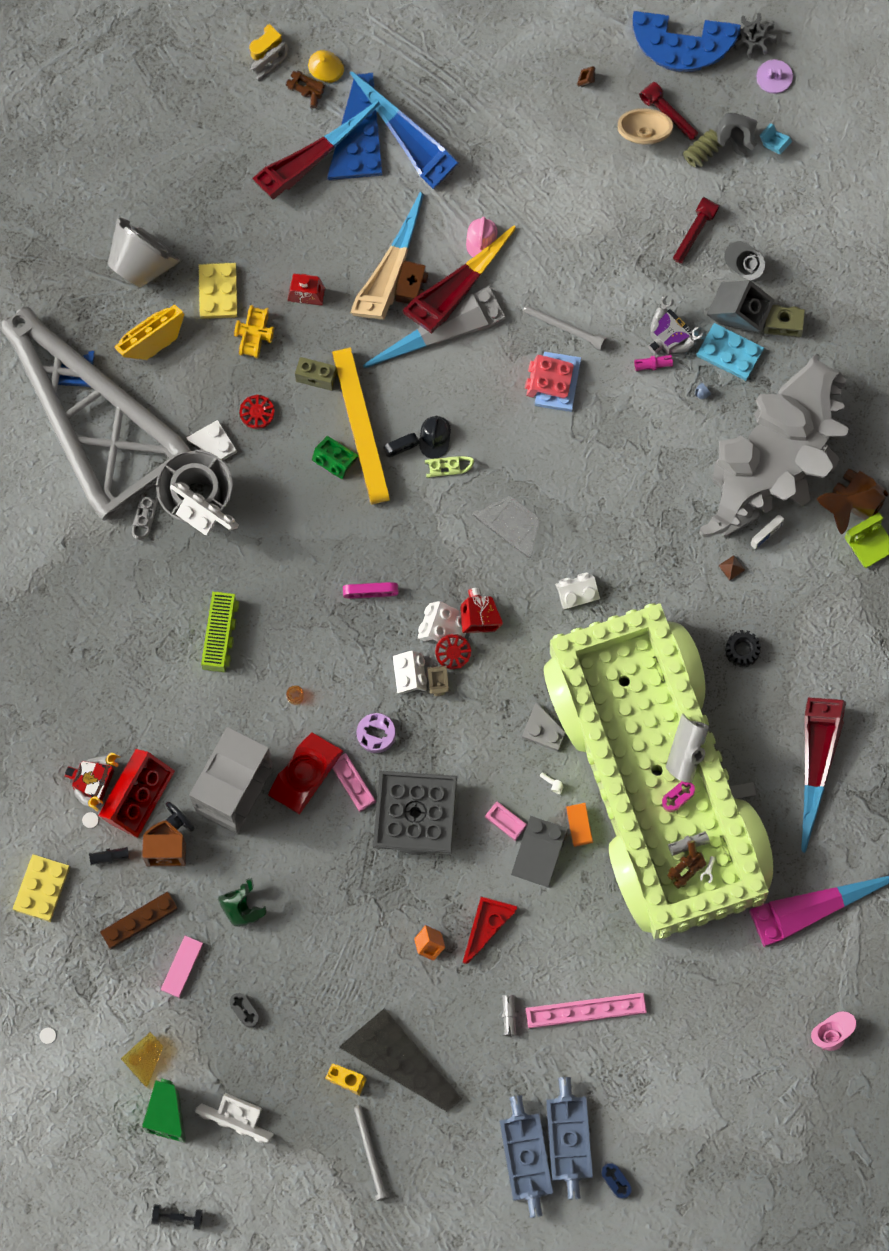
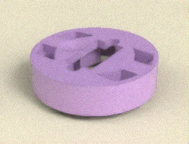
(384, 743)

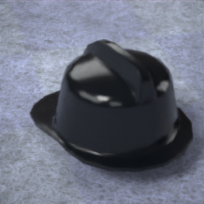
(434, 437)

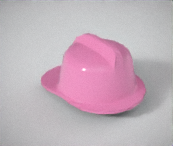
(480, 235)
(833, 1031)

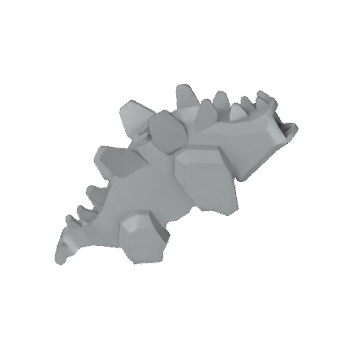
(781, 448)

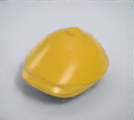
(326, 66)

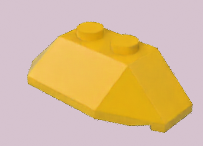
(151, 334)

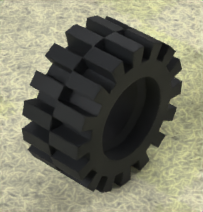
(739, 659)

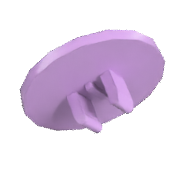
(774, 76)

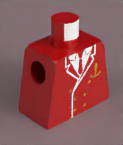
(306, 289)
(479, 613)

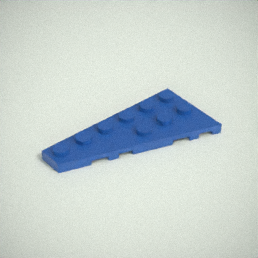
(360, 150)

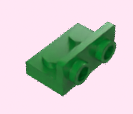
(333, 457)

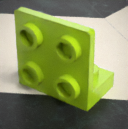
(869, 540)

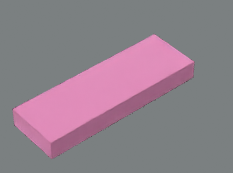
(353, 783)
(182, 966)

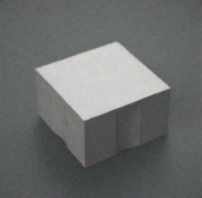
(232, 780)

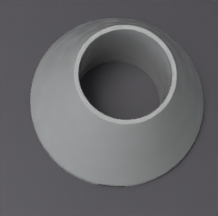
(138, 254)
(192, 468)

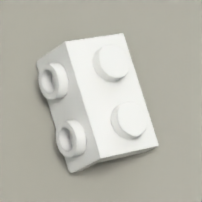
(577, 590)
(410, 672)

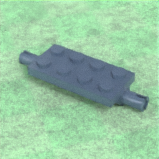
(569, 1138)
(526, 1157)

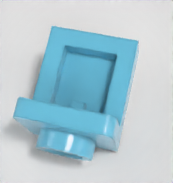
(774, 140)

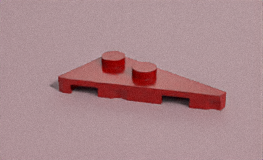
(488, 920)

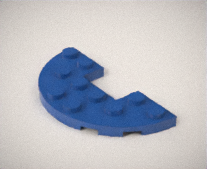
(681, 51)

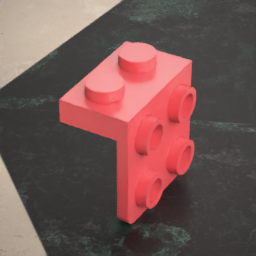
(549, 377)

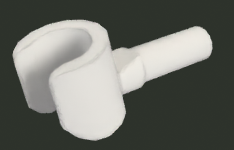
(557, 786)
(709, 869)

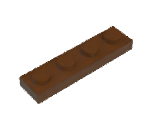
(138, 920)

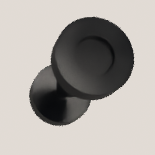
(156, 1214)

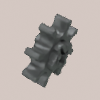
(759, 39)

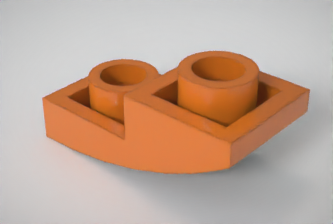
(579, 824)

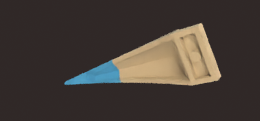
(380, 289)

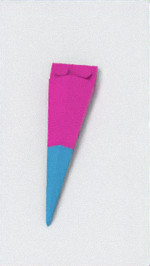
(790, 915)

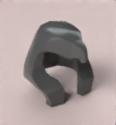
(733, 128)

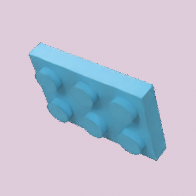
(730, 351)

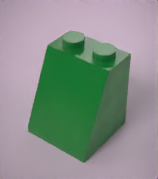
(164, 1112)

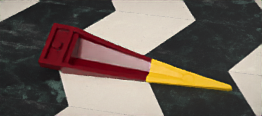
(440, 300)

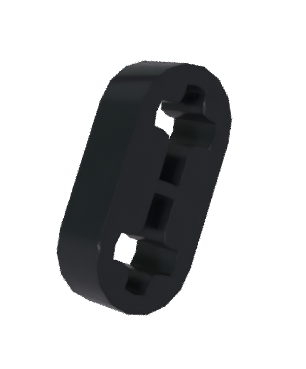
(401, 445)

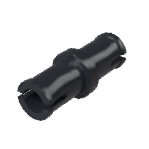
(109, 856)

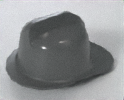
(744, 260)

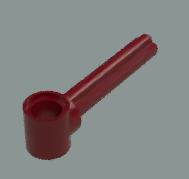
(653, 95)
(705, 212)

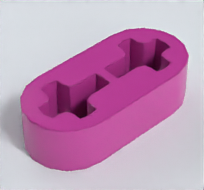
(675, 793)

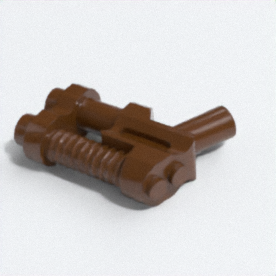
(313, 88)
(693, 863)

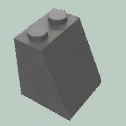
(741, 305)

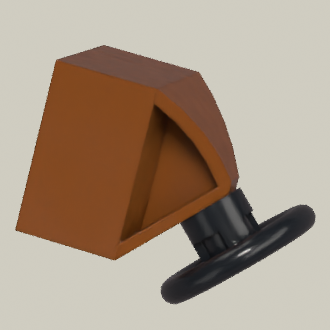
(164, 843)

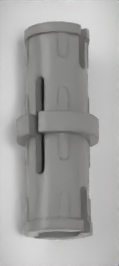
(682, 846)
(509, 1015)

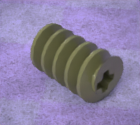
(702, 148)

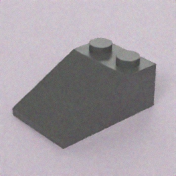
(539, 851)

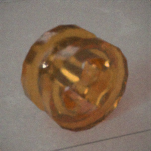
(297, 700)

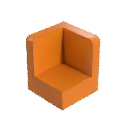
(429, 943)

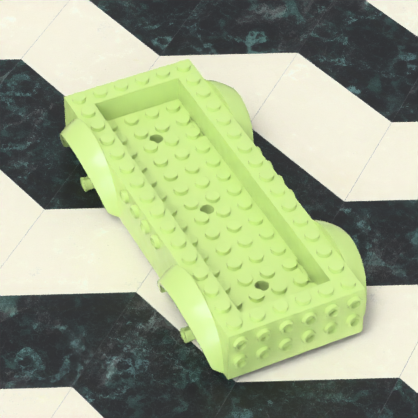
(628, 738)

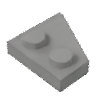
(543, 729)

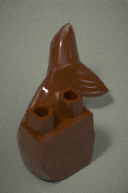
(861, 497)

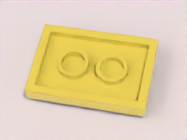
(217, 290)
(41, 888)

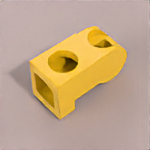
(268, 41)
(346, 1079)

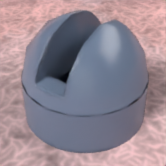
(702, 391)

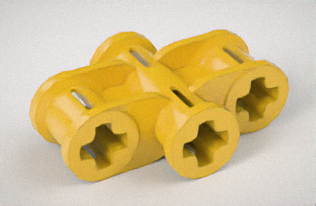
(254, 331)

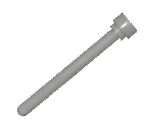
(597, 341)

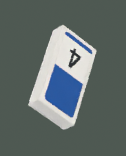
(767, 531)

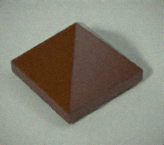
(586, 76)
(731, 567)

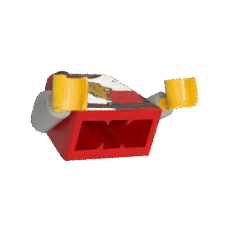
(92, 779)

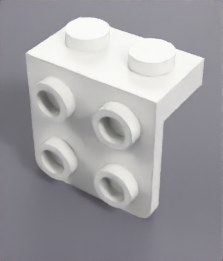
(440, 621)

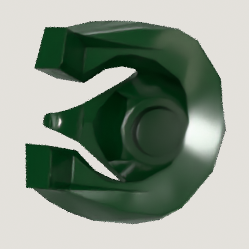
(236, 908)

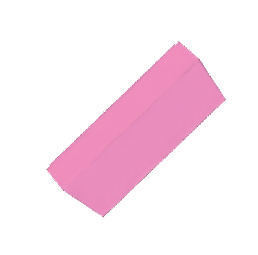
(506, 821)

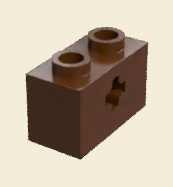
(410, 273)

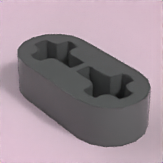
(247, 1007)

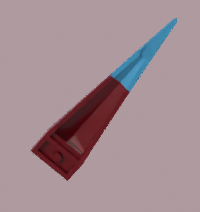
(289, 170)
(822, 732)

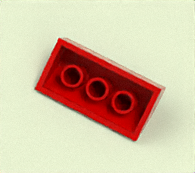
(136, 792)

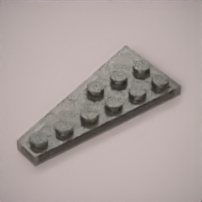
(392, 1053)

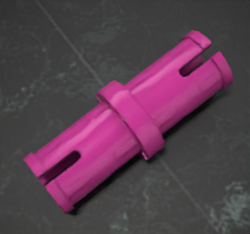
(653, 363)

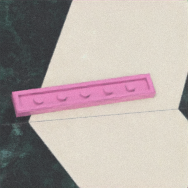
(586, 1010)

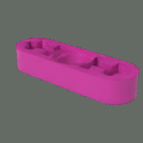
(370, 590)

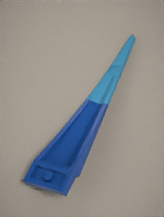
(425, 152)

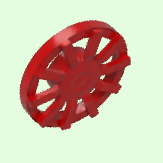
(257, 411)
(453, 651)

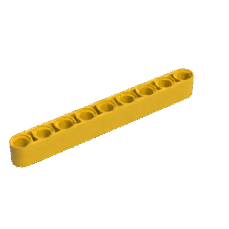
(360, 426)

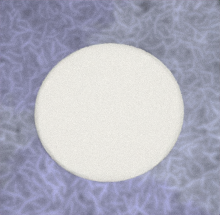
(90, 820)
(47, 1035)

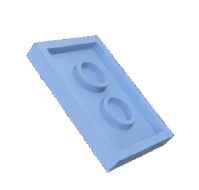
(552, 402)

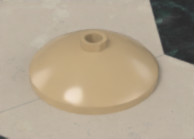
(645, 126)

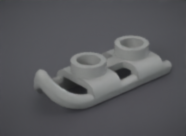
(270, 57)
(142, 520)

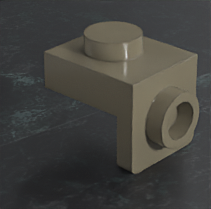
(438, 680)

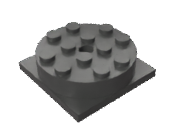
(408, 792)

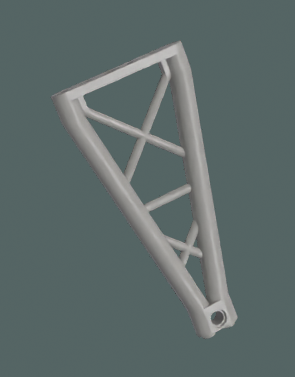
(46, 390)

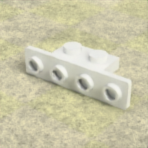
(199, 512)
(236, 1115)

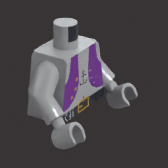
(671, 332)

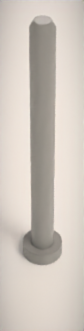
(381, 1194)

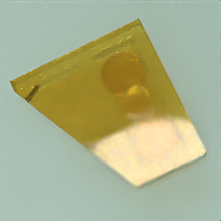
(143, 1058)

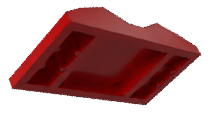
(304, 772)

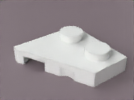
(213, 440)

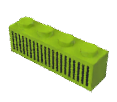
(219, 631)

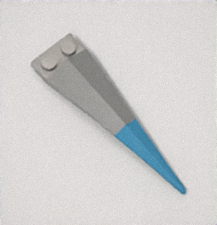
(471, 315)

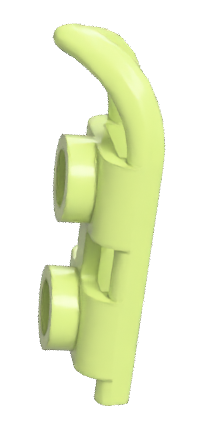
(452, 464)

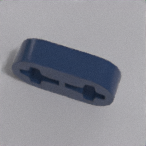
(612, 1184)

